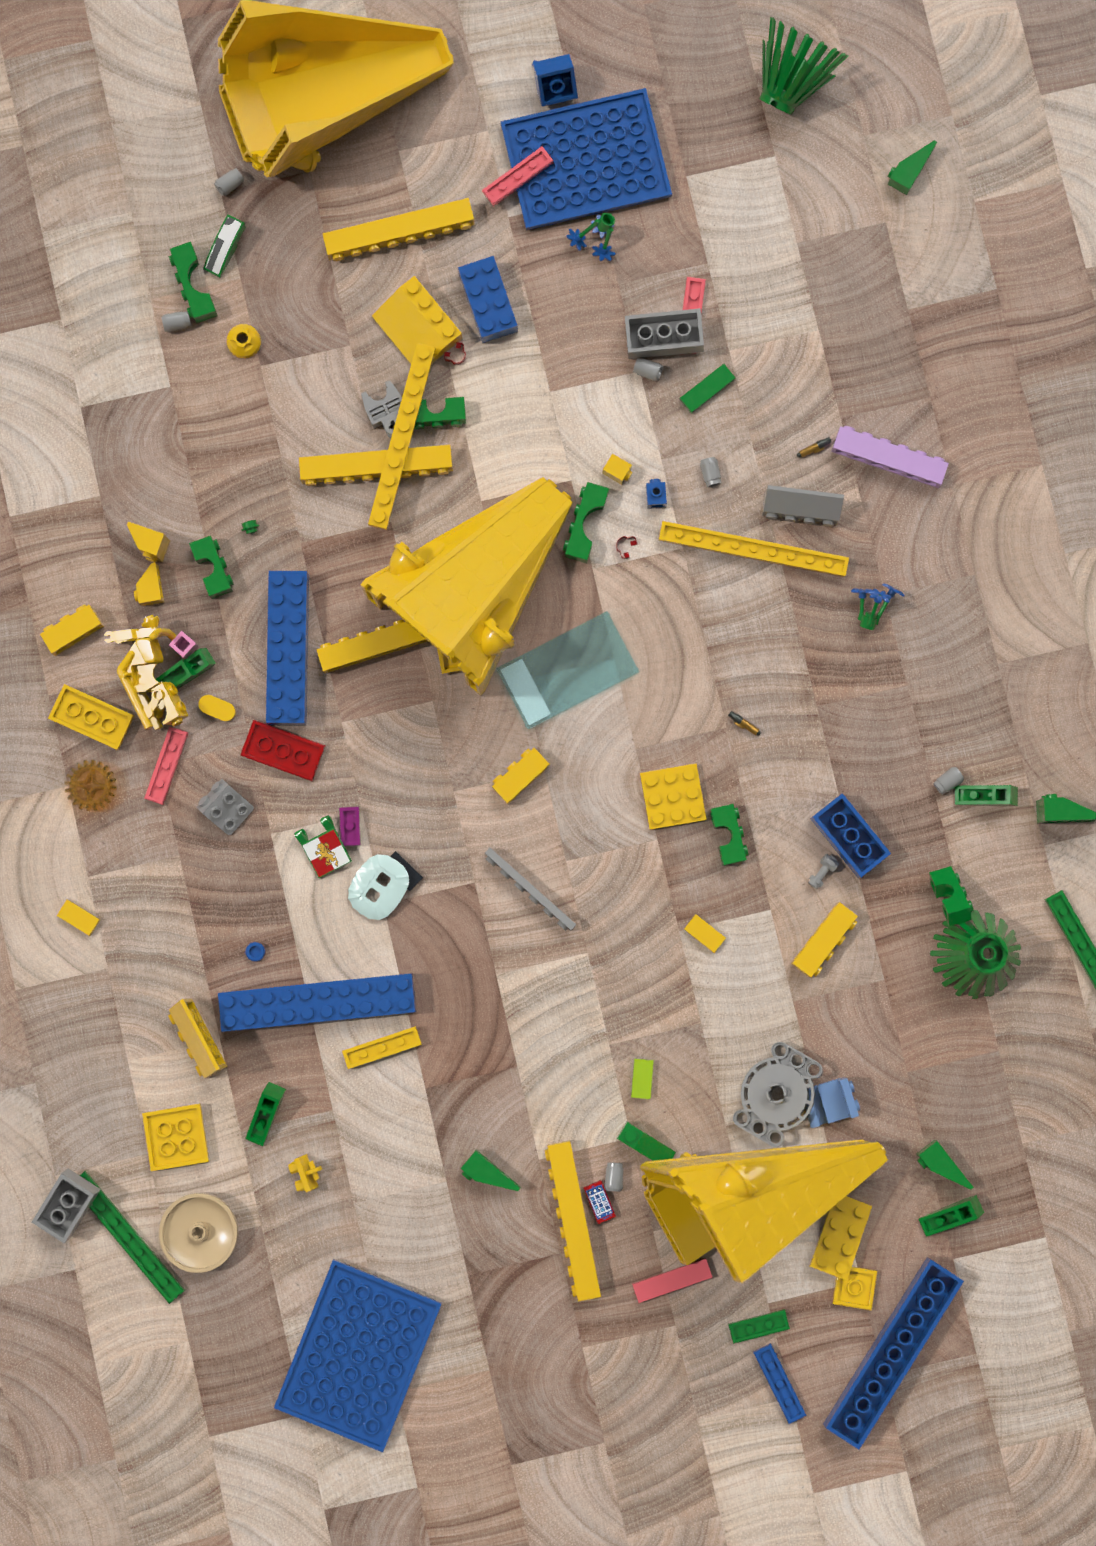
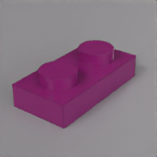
(350, 826)

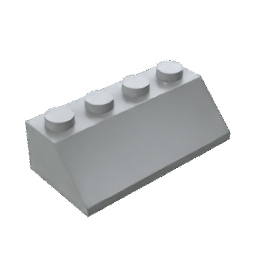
(802, 505)

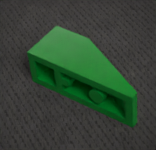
(908, 170)
(986, 795)
(265, 1113)
(644, 1143)
(938, 1161)
(484, 1171)
(952, 1215)

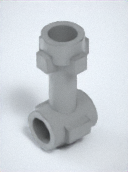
(829, 863)

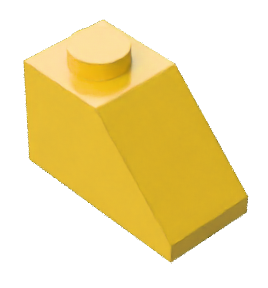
(149, 587)

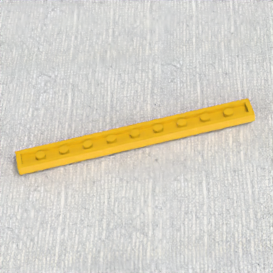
(401, 436)
(753, 549)

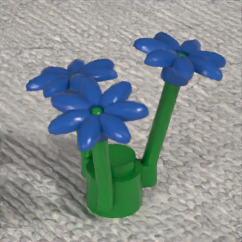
(603, 225)
(871, 619)

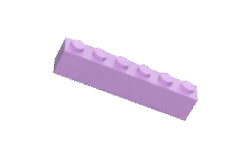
(890, 456)

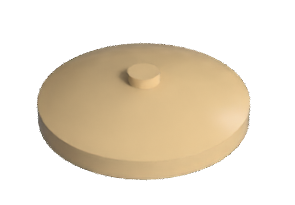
(198, 1232)

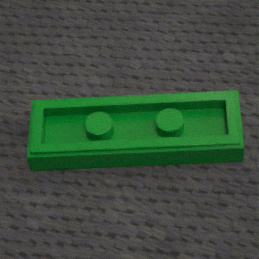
(707, 388)
(758, 1326)

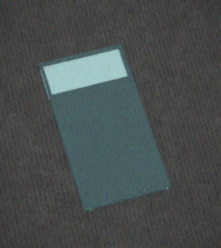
(567, 670)

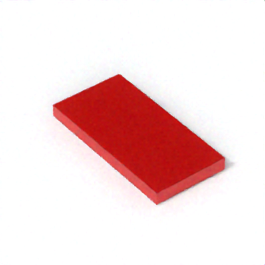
(282, 750)

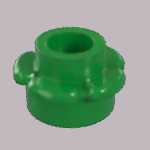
(250, 526)

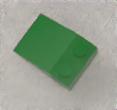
(1061, 810)

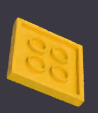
(673, 796)
(175, 1137)

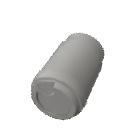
(229, 182)
(176, 321)
(648, 369)
(710, 471)
(948, 780)
(614, 1177)

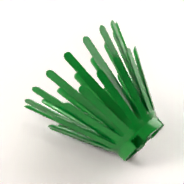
(795, 78)
(968, 955)

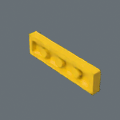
(381, 1047)

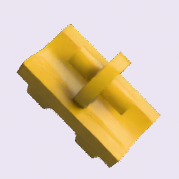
(307, 1172)

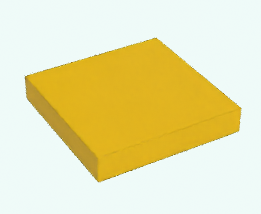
(857, 1290)

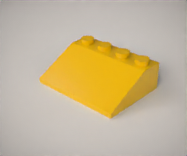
(414, 318)
(197, 1037)

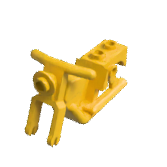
(138, 679)

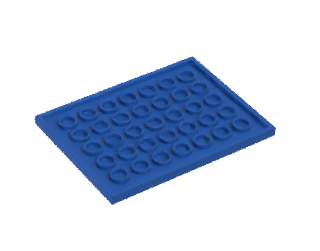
(601, 157)
(357, 1355)

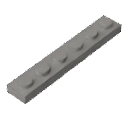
(535, 896)

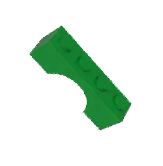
(186, 261)
(593, 500)

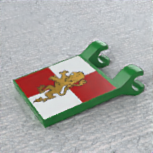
(326, 850)

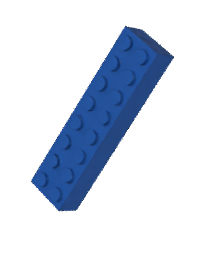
(287, 648)

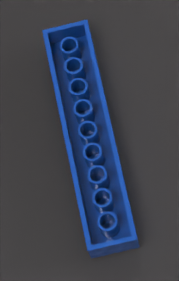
(317, 1002)
(893, 1353)

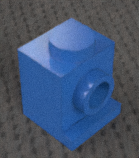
(653, 500)

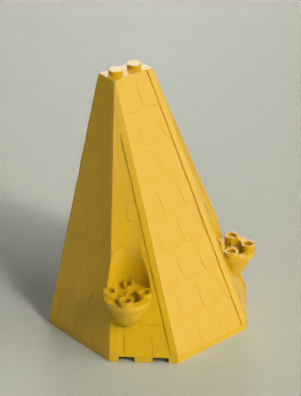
(315, 75)
(475, 578)
(752, 1199)

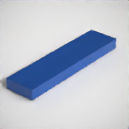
(779, 1383)

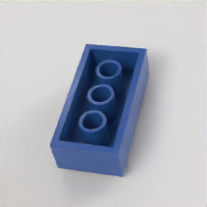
(487, 299)
(850, 836)

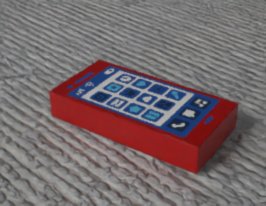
(599, 1201)

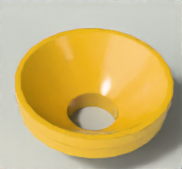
(248, 348)

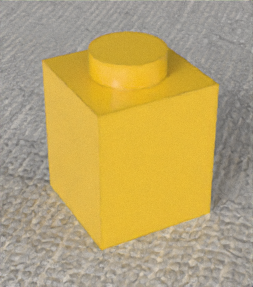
(617, 469)

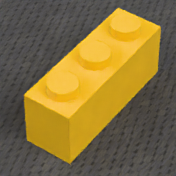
(71, 629)
(520, 775)

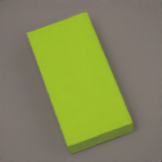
(642, 1078)

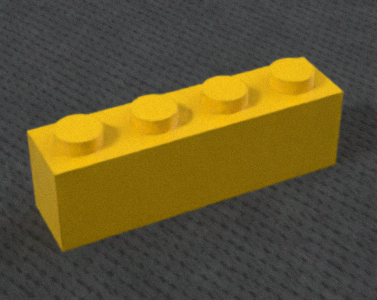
(824, 939)

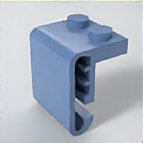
(832, 1102)

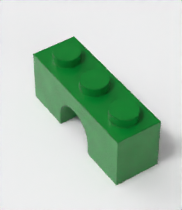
(452, 415)
(207, 551)
(727, 817)
(956, 907)

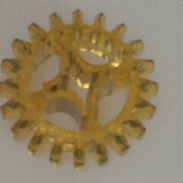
(90, 793)

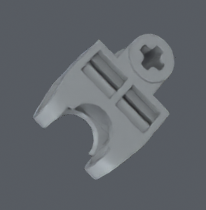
(383, 411)

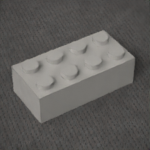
(664, 333)

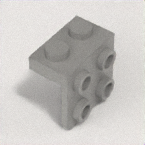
(225, 807)

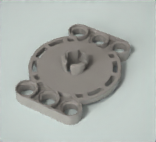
(786, 1110)

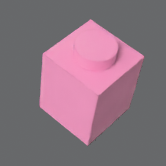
(183, 645)

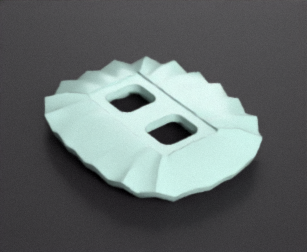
(367, 878)

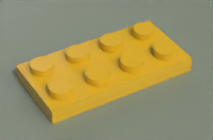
(91, 717)
(840, 1237)

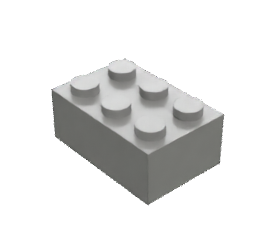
(66, 1205)

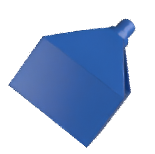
(555, 80)

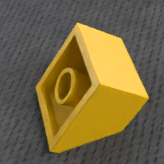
(149, 542)

